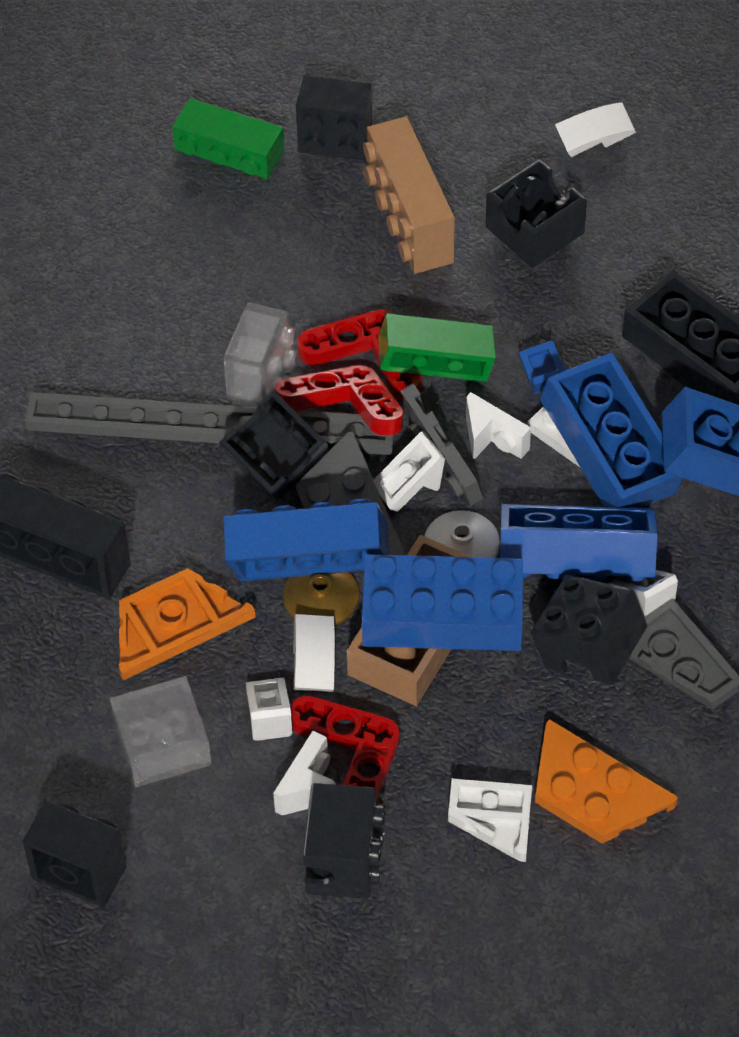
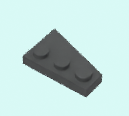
(460, 476)
(684, 656)

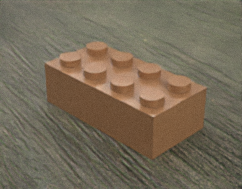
(409, 195)
(398, 670)

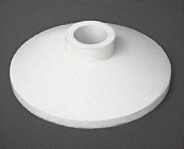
(481, 534)

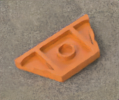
(174, 619)
(594, 788)

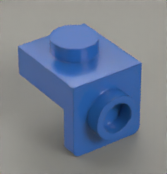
(539, 364)

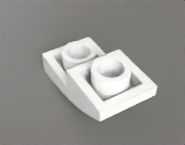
(602, 124)
(314, 653)

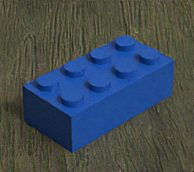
(610, 433)
(702, 440)
(304, 540)
(580, 540)
(442, 602)

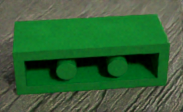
(228, 138)
(436, 347)

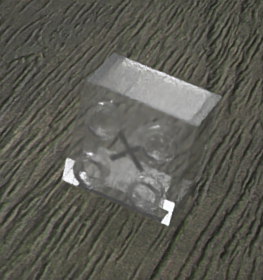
(258, 354)
(160, 731)

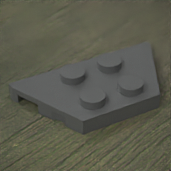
(342, 478)

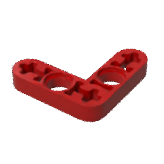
(340, 349)
(352, 384)
(365, 748)

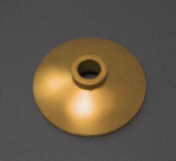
(336, 600)

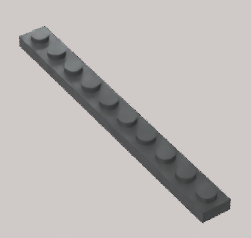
(178, 420)

